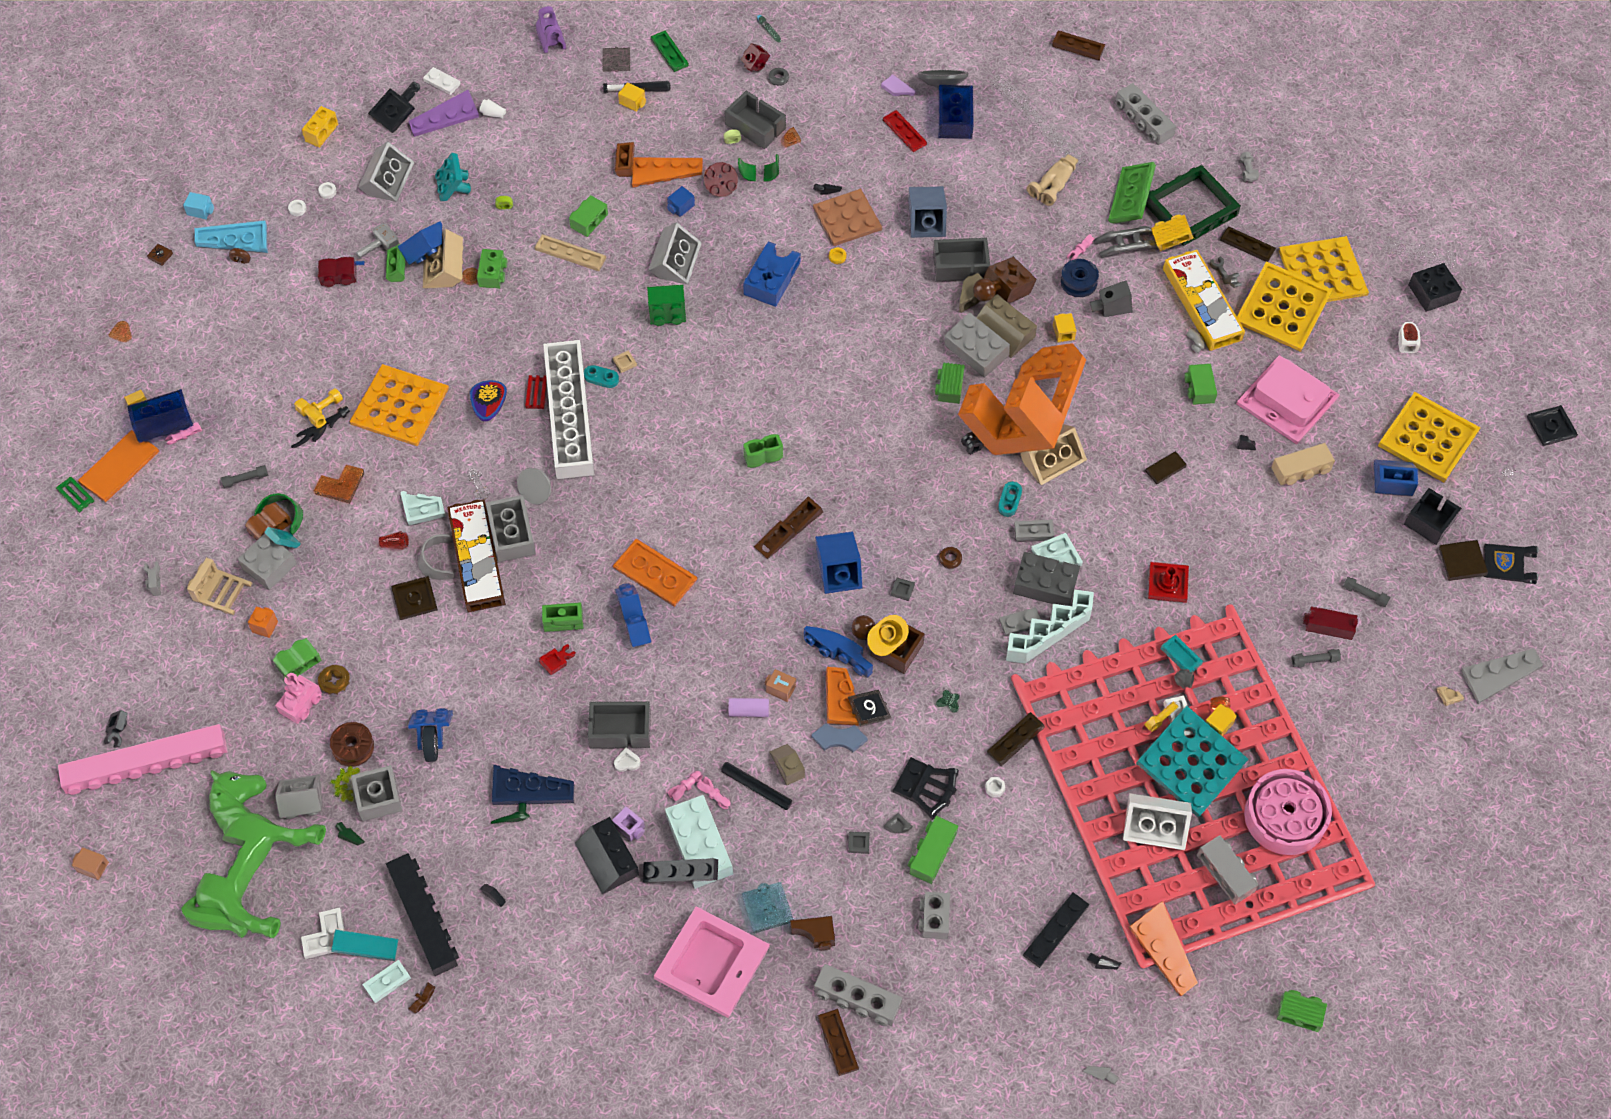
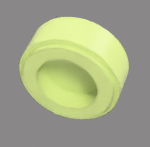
(732, 136)

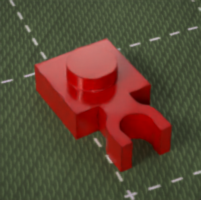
(555, 660)

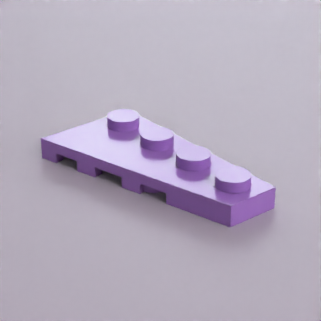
(451, 112)

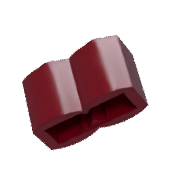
(337, 271)

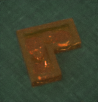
(341, 489)

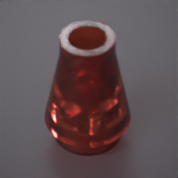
(396, 540)

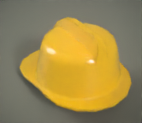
(887, 635)

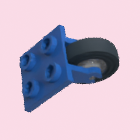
(427, 737)

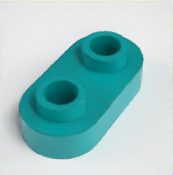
(600, 376)
(1009, 499)

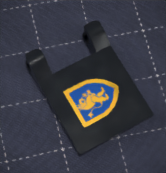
(1507, 562)

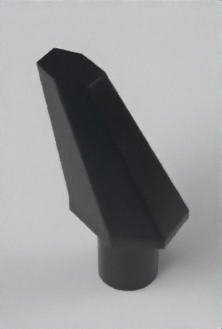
(827, 188)
(1103, 962)

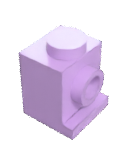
(626, 818)

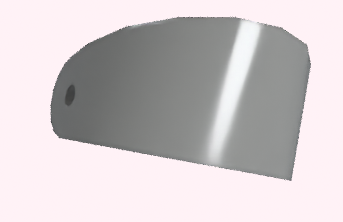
(423, 565)

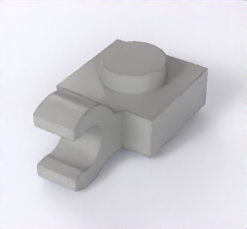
(153, 581)

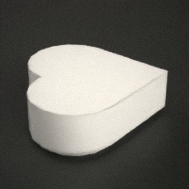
(627, 760)

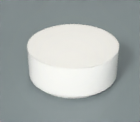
(327, 190)
(297, 208)

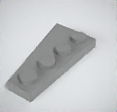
(1497, 674)

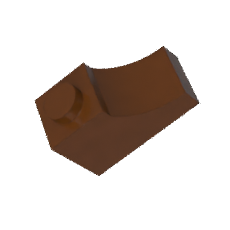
(817, 930)

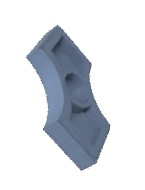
(830, 737)

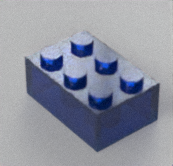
(955, 111)
(160, 416)

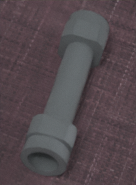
(229, 480)
(1382, 599)
(1299, 660)

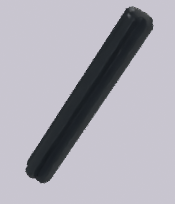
(756, 785)

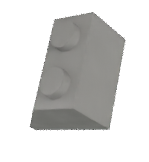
(299, 796)

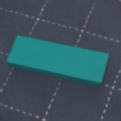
(364, 945)

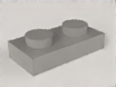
(1034, 530)
(1018, 621)

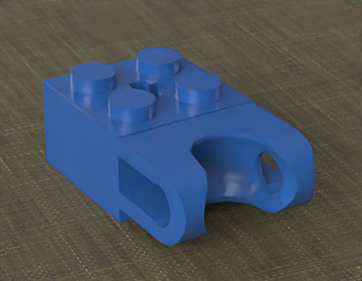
(771, 275)

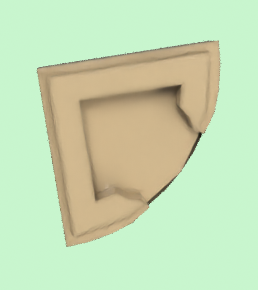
(1449, 696)

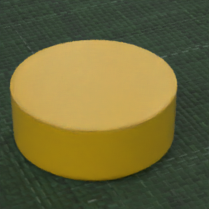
(837, 255)

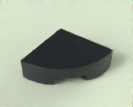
(1245, 443)
(493, 894)

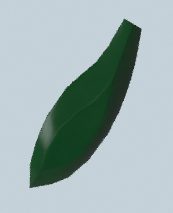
(515, 817)

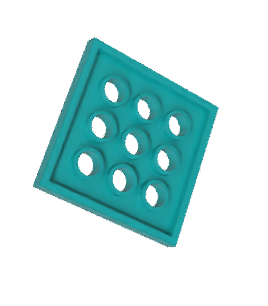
(1190, 747)

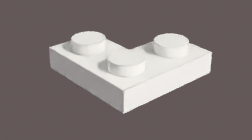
(321, 942)

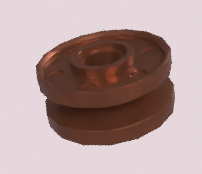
(349, 733)

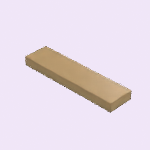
(570, 252)

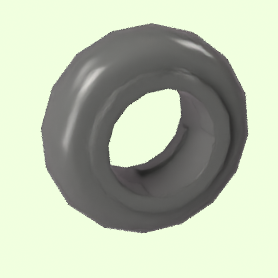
(778, 81)

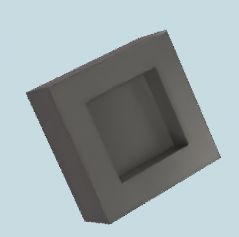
(902, 589)
(859, 842)

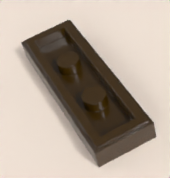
(1248, 244)
(1015, 739)

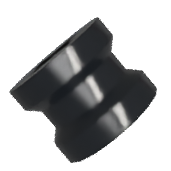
(972, 443)

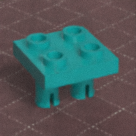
(450, 178)

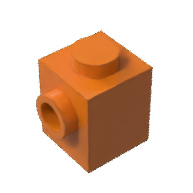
(263, 621)

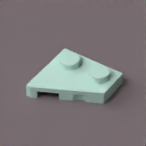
(422, 508)
(1058, 548)

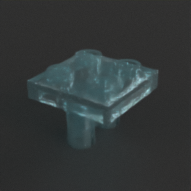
(767, 907)

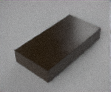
(1166, 467)

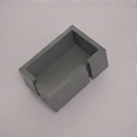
(754, 125)
(960, 258)
(1046, 579)
(619, 724)

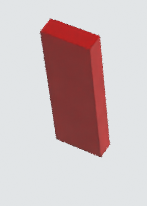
(904, 131)

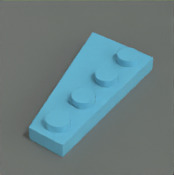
(246, 236)

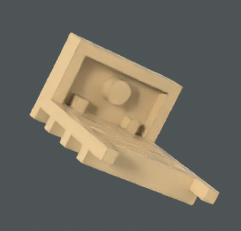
(206, 583)

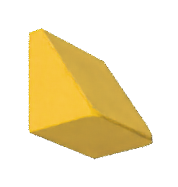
(135, 397)

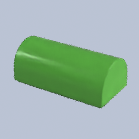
(395, 265)

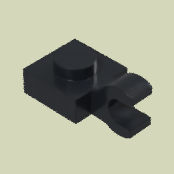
(116, 724)

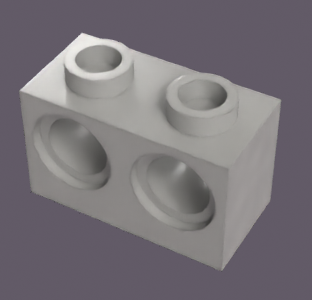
(938, 915)

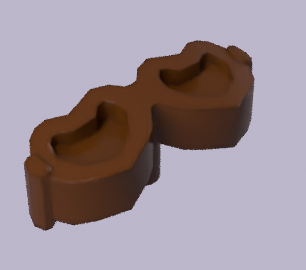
(423, 999)

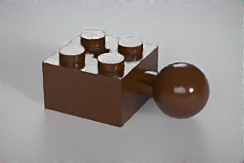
(1006, 279)
(903, 655)

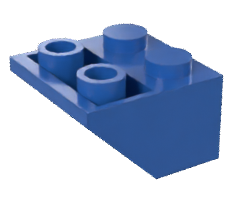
(1395, 477)

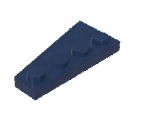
(518, 787)

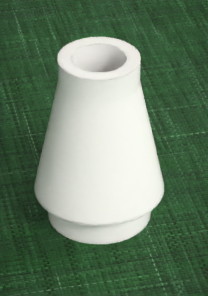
(491, 109)

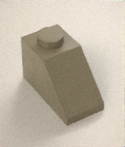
(967, 297)
(788, 764)

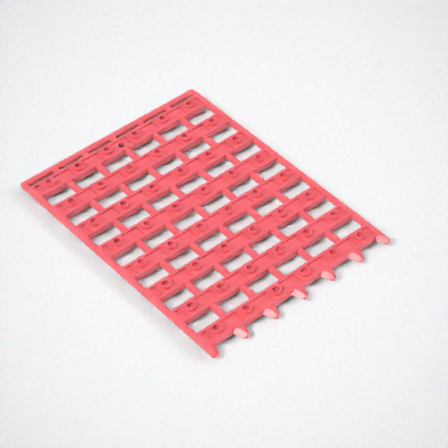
(1229, 826)

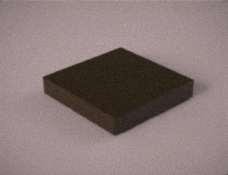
(1463, 560)
(414, 598)

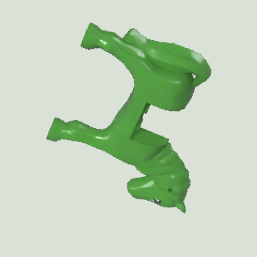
(221, 897)

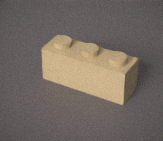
(1303, 464)

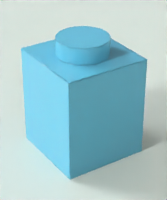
(198, 205)

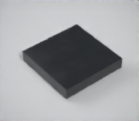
(391, 110)
(1552, 425)

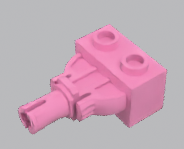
(298, 698)

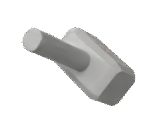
(384, 237)

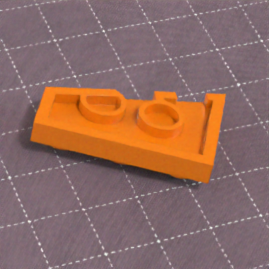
(838, 690)

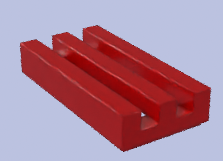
(537, 379)

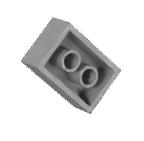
(977, 345)
(510, 528)

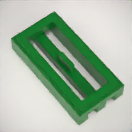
(84, 504)

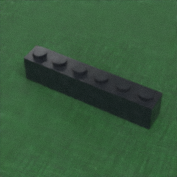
(422, 915)

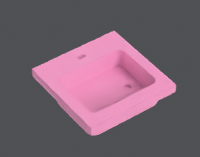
(1288, 399)
(708, 960)

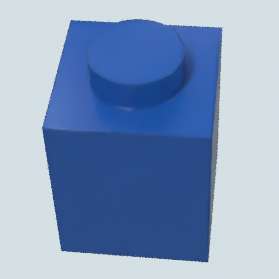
(680, 201)

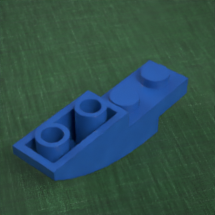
(833, 644)

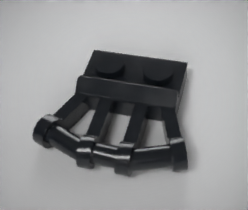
(914, 779)

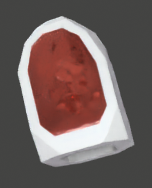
(1409, 338)

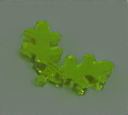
(341, 789)

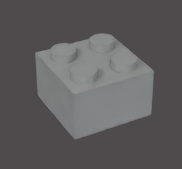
(267, 561)
(376, 793)

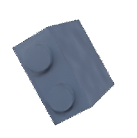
(927, 211)

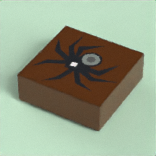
(160, 254)

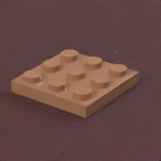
(847, 217)

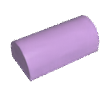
(748, 707)

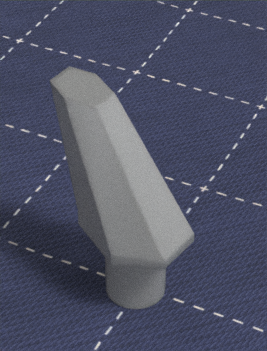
(1102, 1073)

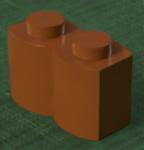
(271, 516)

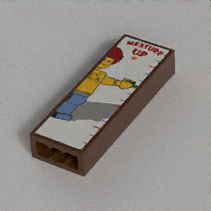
(476, 555)

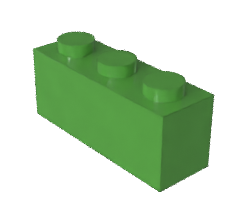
(933, 849)

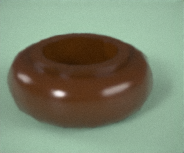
(237, 253)
(950, 564)

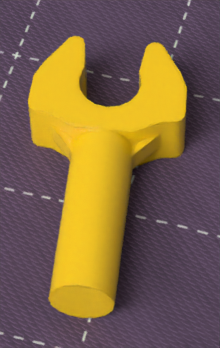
(1156, 721)

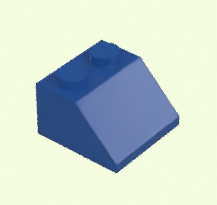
(422, 244)

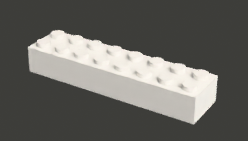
(568, 409)

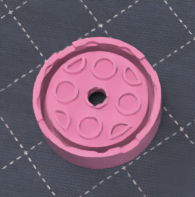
(1275, 826)

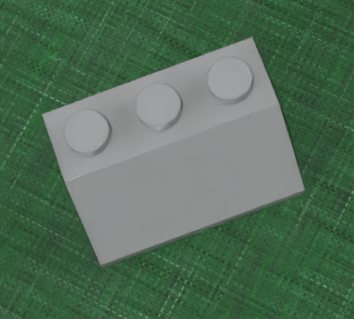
(386, 173)
(675, 254)

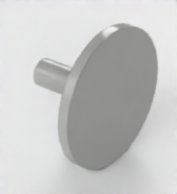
(534, 485)

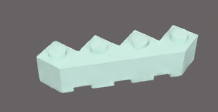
(1046, 633)

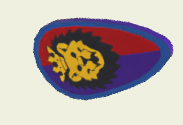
(487, 399)

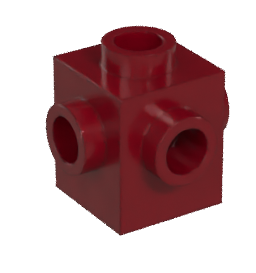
(755, 57)

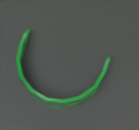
(748, 171)
(279, 497)

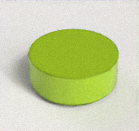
(504, 202)

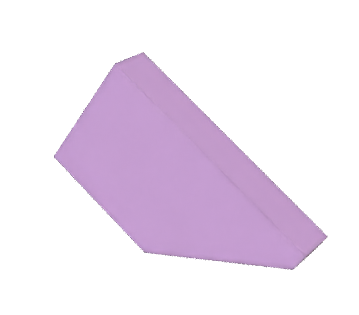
(897, 87)

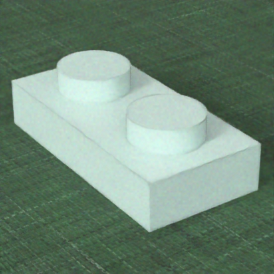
(386, 981)

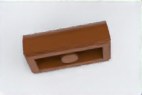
(624, 159)

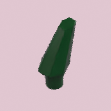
(348, 834)

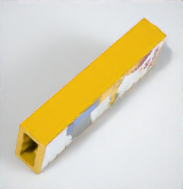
(1203, 300)

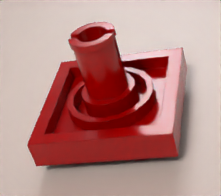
(1168, 582)

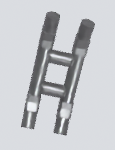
(1122, 247)

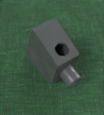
(1114, 300)

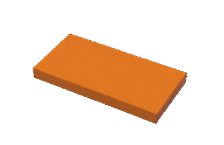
(118, 466)
(655, 572)

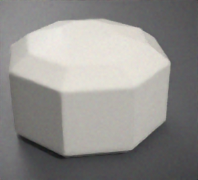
(995, 787)

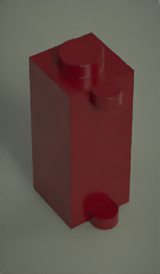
(1330, 623)

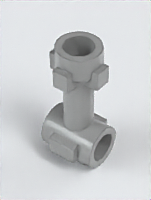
(1249, 174)

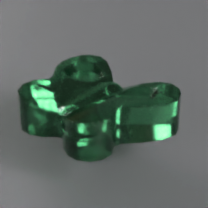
(949, 700)

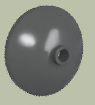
(942, 77)

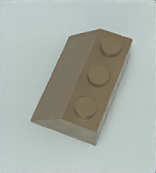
(1008, 323)

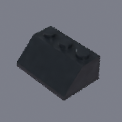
(607, 856)

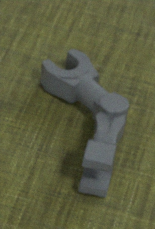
(1232, 279)

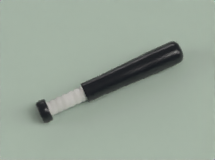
(655, 86)

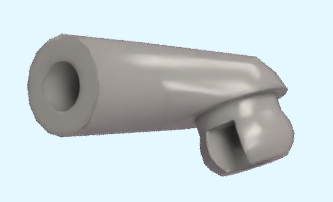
(1197, 339)

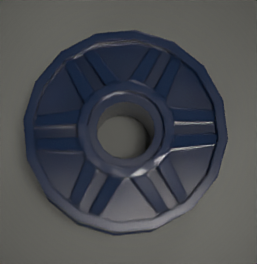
(1079, 278)

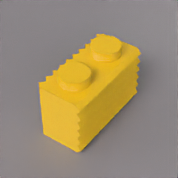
(1172, 232)

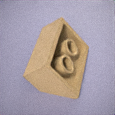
(445, 265)
(1053, 462)

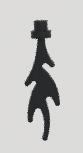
(318, 432)

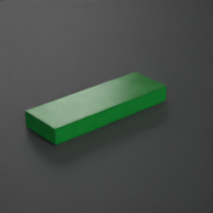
(669, 51)

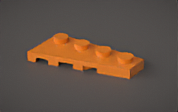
(653, 169)

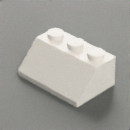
(1157, 821)

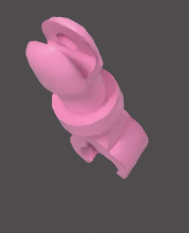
(1081, 248)
(183, 434)
(678, 791)
(714, 793)

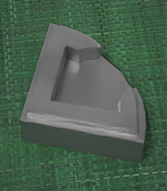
(898, 824)

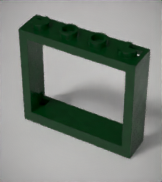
(1230, 211)

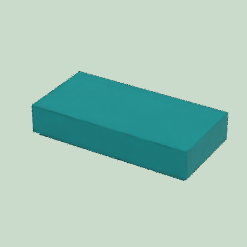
(282, 537)
(1181, 654)

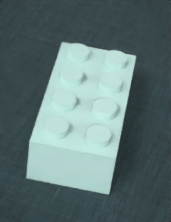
(698, 835)

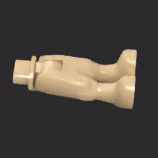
(1056, 178)

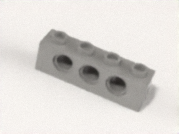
(1145, 114)
(852, 985)

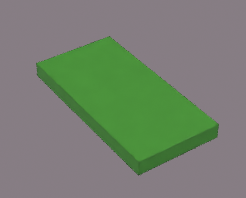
(1132, 192)

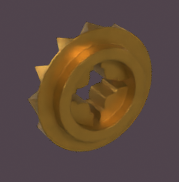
(326, 676)

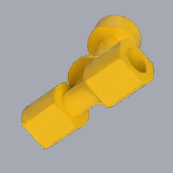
(314, 411)

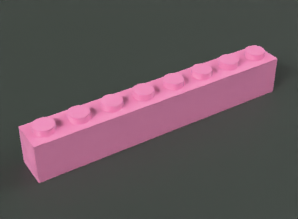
(142, 759)

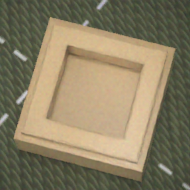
(624, 361)

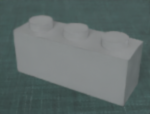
(1228, 869)

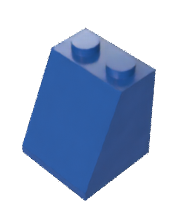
(839, 562)

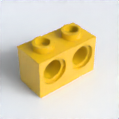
(320, 126)

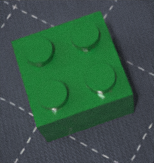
(666, 305)

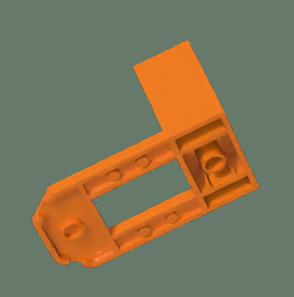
(1029, 417)

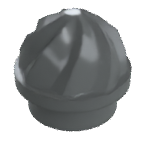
(1184, 678)

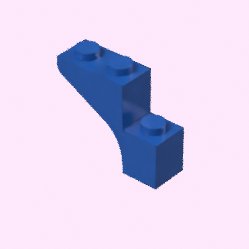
(633, 615)

